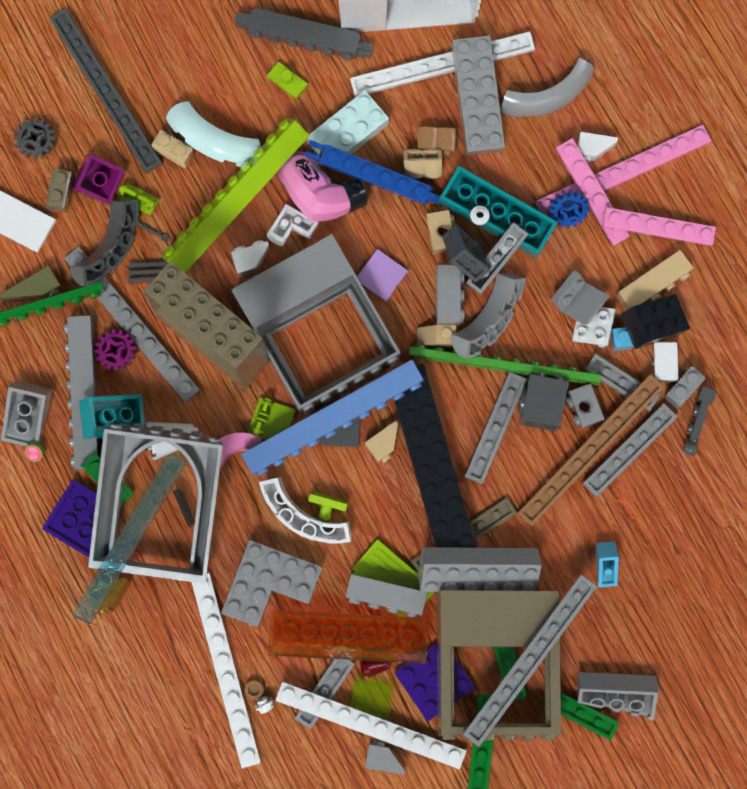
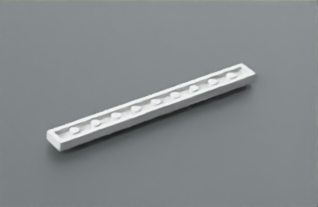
(434, 66)
(226, 673)
(370, 725)

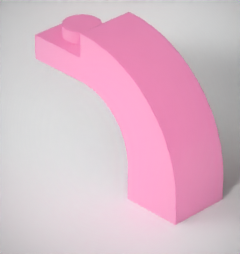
(237, 442)

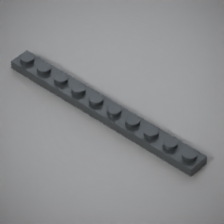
(105, 91)

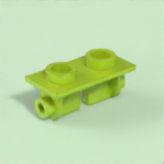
(146, 201)

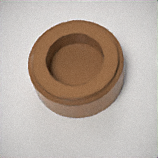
(254, 689)

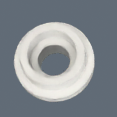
(479, 221)

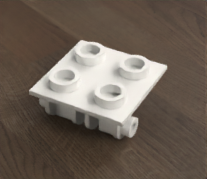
(598, 329)

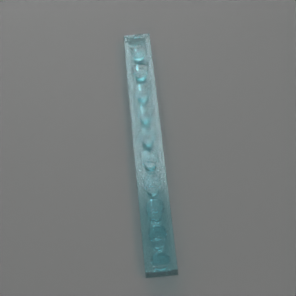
(128, 539)

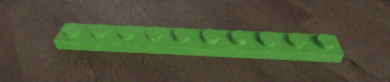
(498, 364)

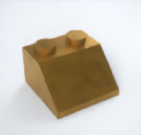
(115, 596)

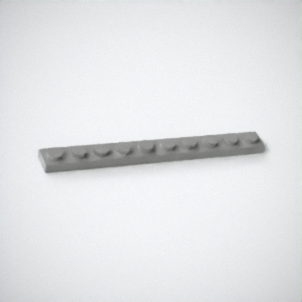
(142, 335)
(529, 660)

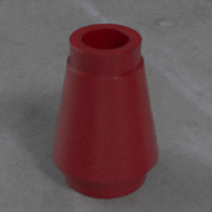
(372, 668)

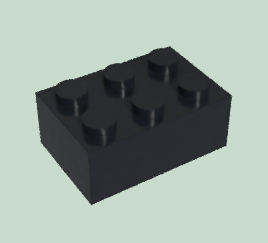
(655, 321)

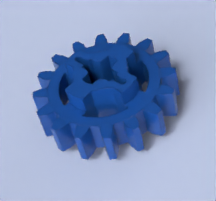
(569, 208)

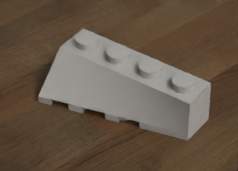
(619, 692)

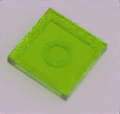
(372, 698)

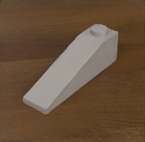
(499, 256)

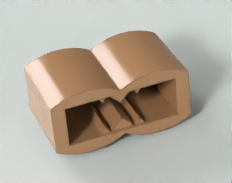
(437, 138)

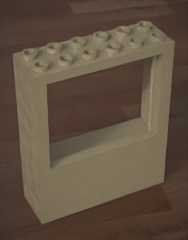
(207, 326)
(495, 621)

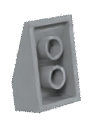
(25, 413)

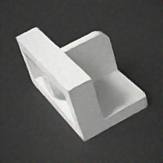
(666, 361)

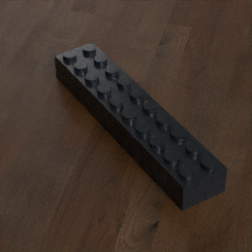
(434, 467)

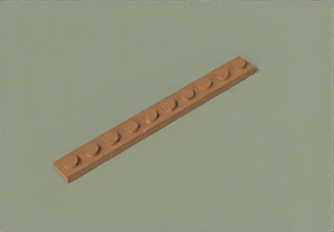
(591, 450)

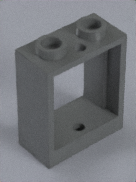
(465, 254)

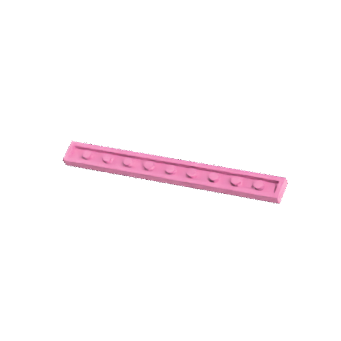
(639, 164)

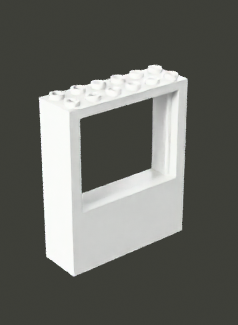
(403, 14)

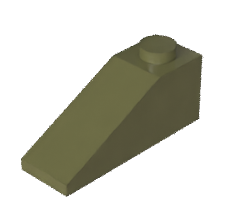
(37, 286)

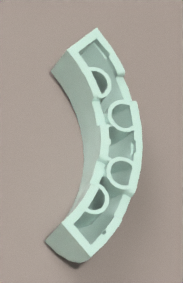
(208, 138)

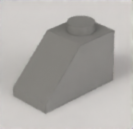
(382, 759)

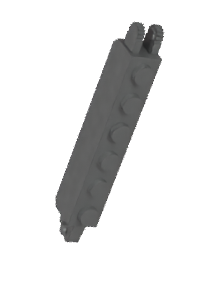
(303, 33)

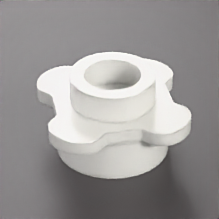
(264, 704)

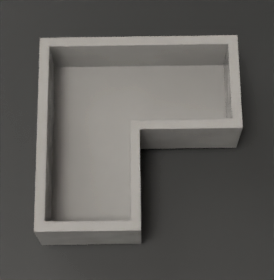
(264, 572)

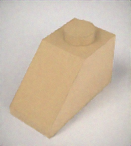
(436, 336)
(383, 443)

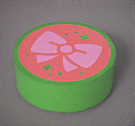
(34, 451)

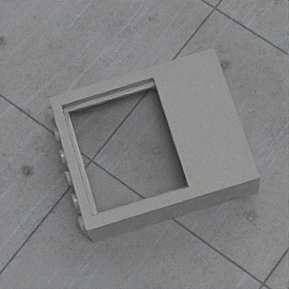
(299, 289)

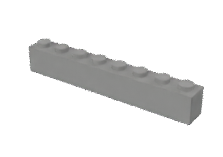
(81, 383)

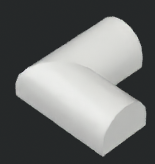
(289, 220)

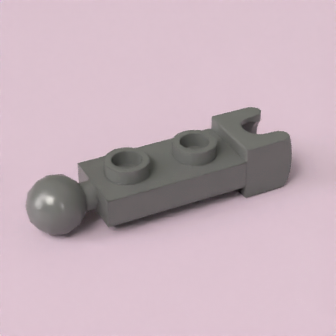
(705, 398)

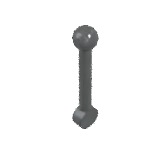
(164, 237)

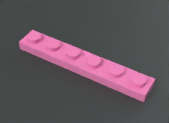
(589, 186)
(658, 226)

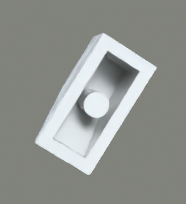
(594, 145)

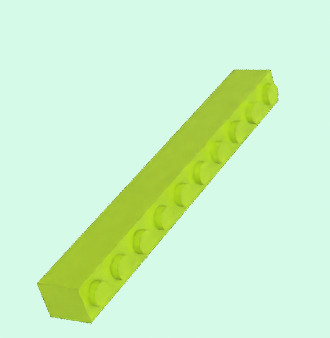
(236, 194)

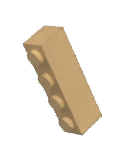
(655, 281)

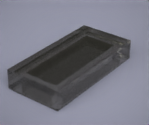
(184, 508)

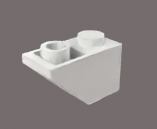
(249, 259)

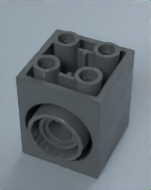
(543, 402)

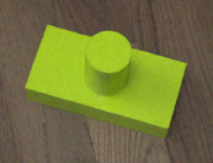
(287, 80)
(327, 504)

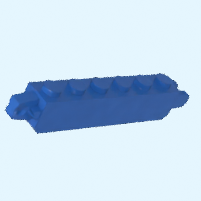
(373, 174)

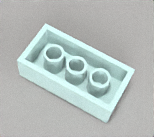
(351, 125)

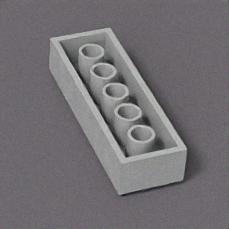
(477, 95)
(479, 569)

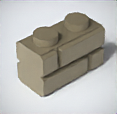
(59, 191)

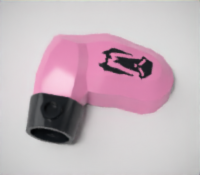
(315, 193)

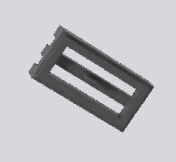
(144, 272)

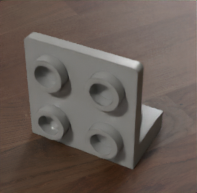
(579, 299)

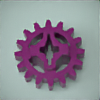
(111, 343)

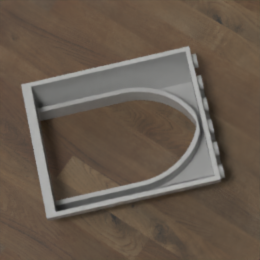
(119, 448)

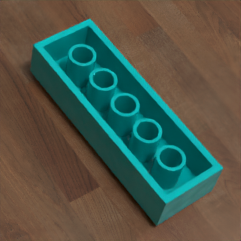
(469, 191)

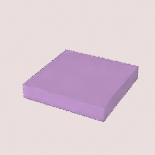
(381, 275)

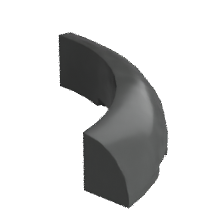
(114, 246)

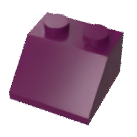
(97, 179)

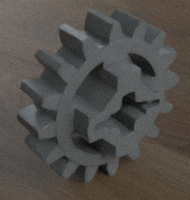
(42, 136)

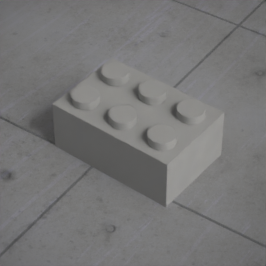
(449, 295)

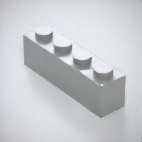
(386, 595)

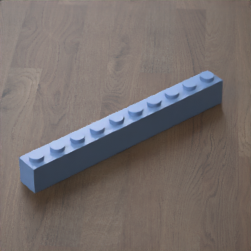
(332, 418)

